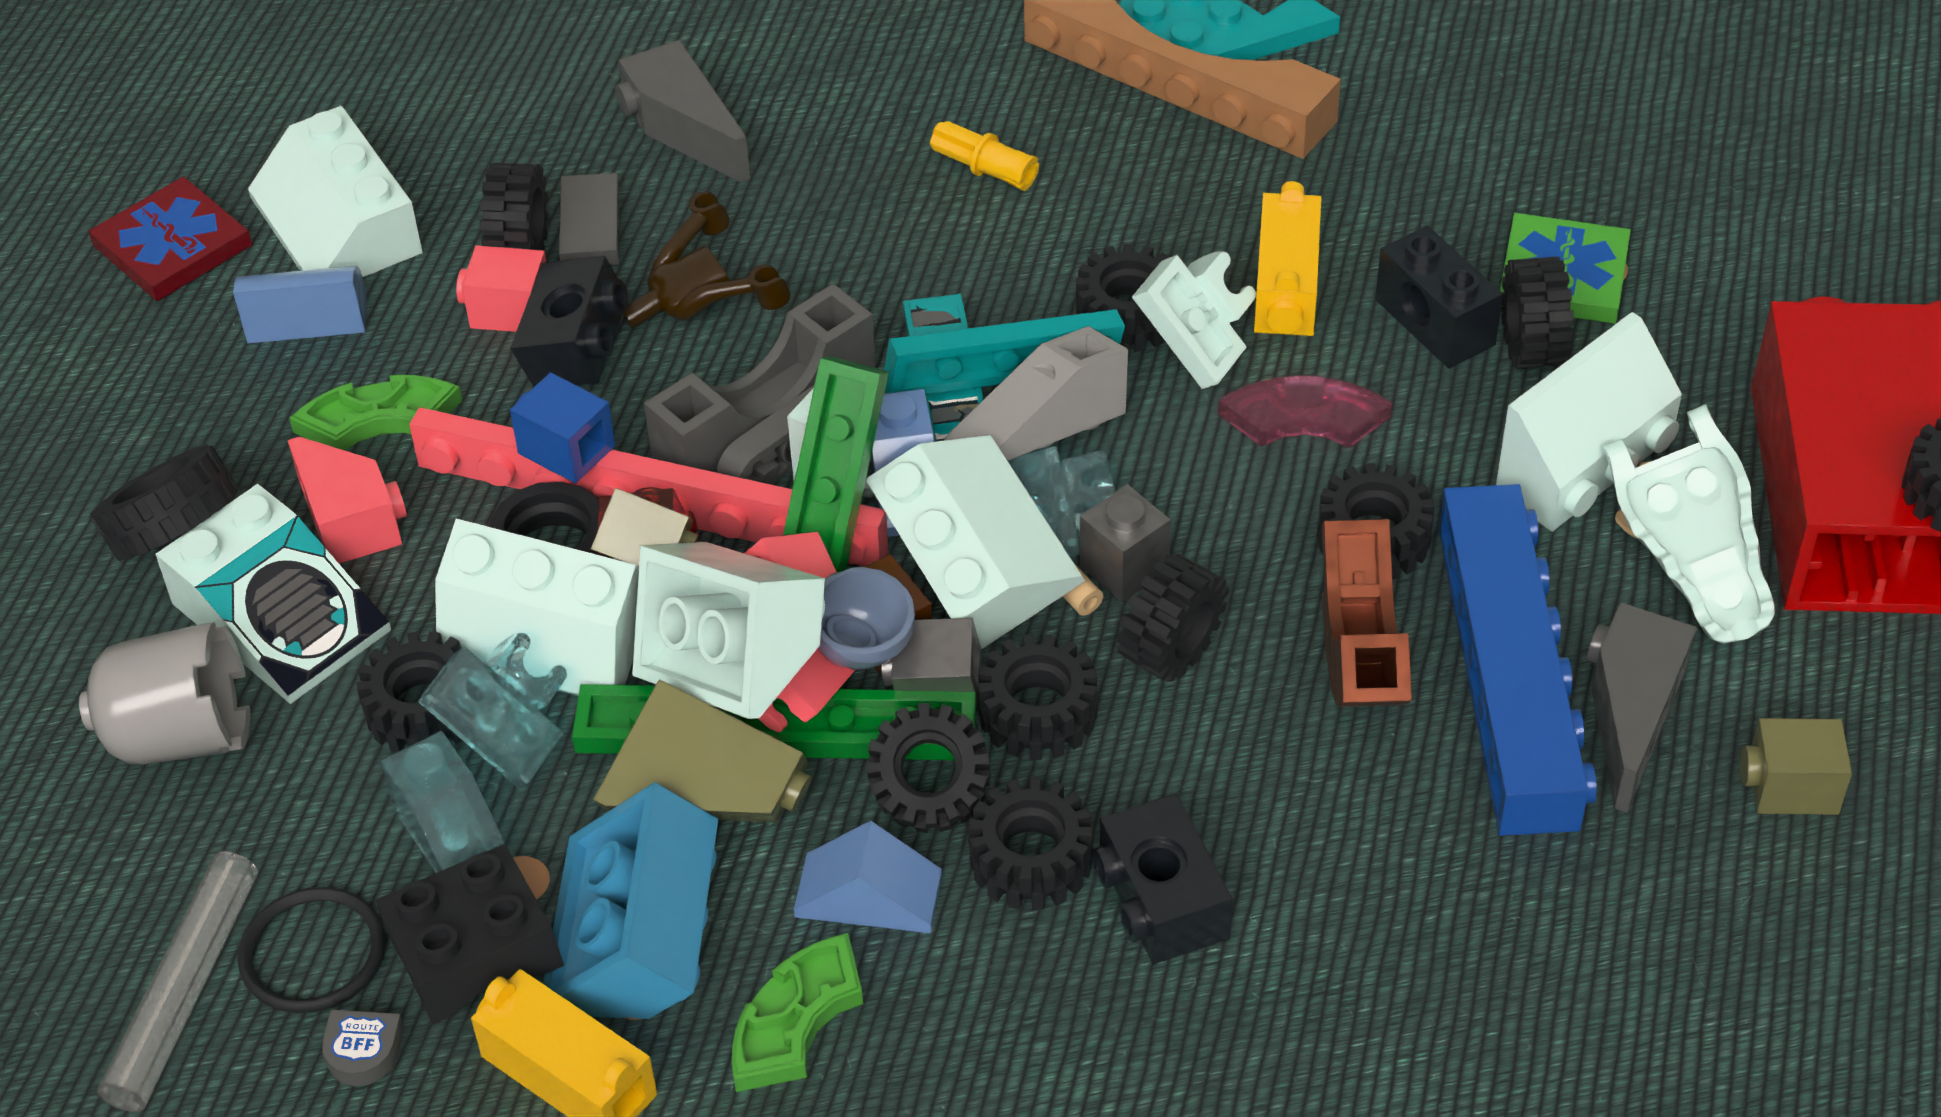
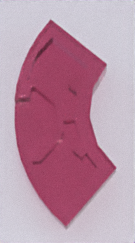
(1306, 407)

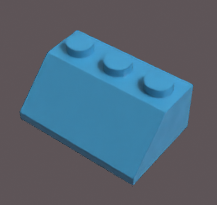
(634, 906)

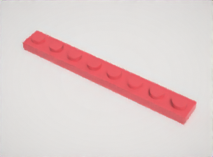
(719, 501)

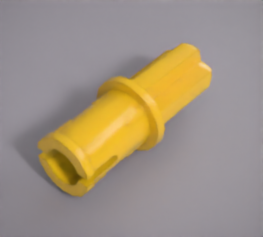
(985, 154)

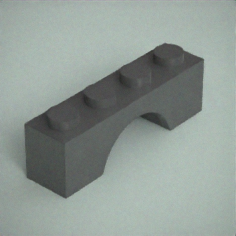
(698, 421)

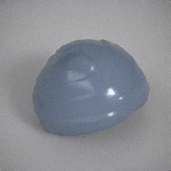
(865, 618)

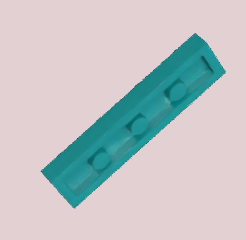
(981, 354)

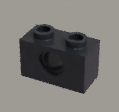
(1438, 296)
(570, 321)
(1162, 843)

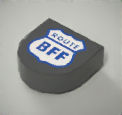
(361, 1045)

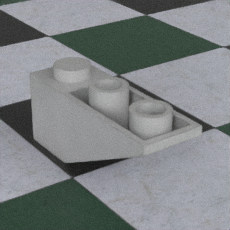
(1053, 394)

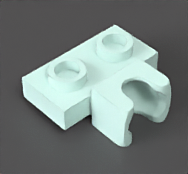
(1195, 313)

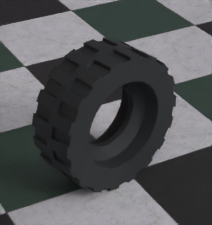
(164, 502)

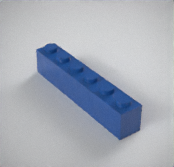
(1513, 662)

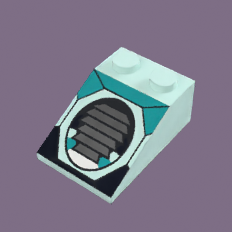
(273, 590)

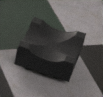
(468, 930)

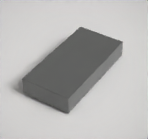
(589, 217)

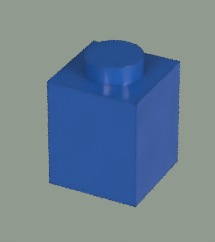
(562, 427)

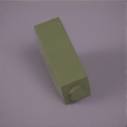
(706, 760)

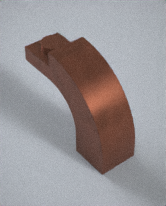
(1362, 641)

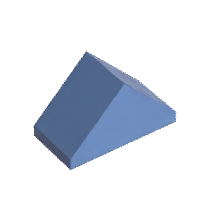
(869, 882)

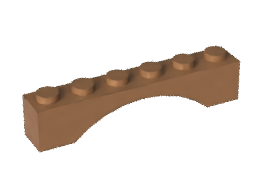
(1267, 100)

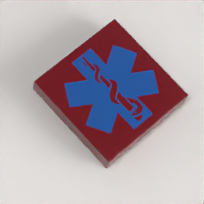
(170, 238)

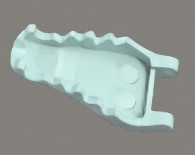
(1699, 527)

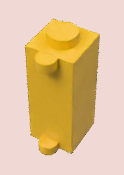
(1288, 262)
(561, 1051)

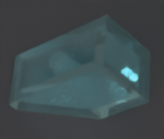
(440, 802)

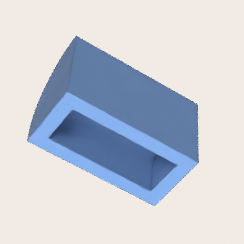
(301, 304)

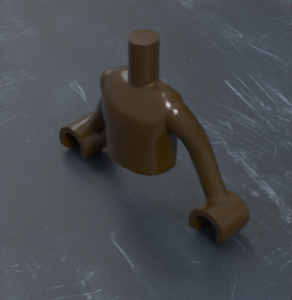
(697, 280)

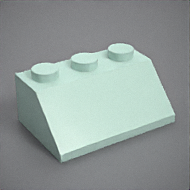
(334, 198)
(1598, 396)
(975, 533)
(565, 599)
(724, 624)

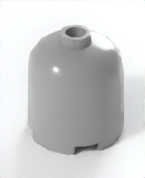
(167, 696)

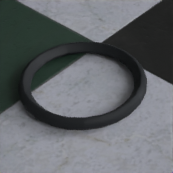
(323, 1002)

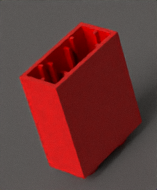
(1835, 424)

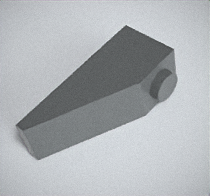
(681, 108)
(1633, 689)

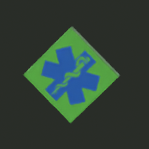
(1591, 255)

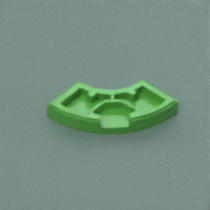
(355, 414)
(790, 1010)

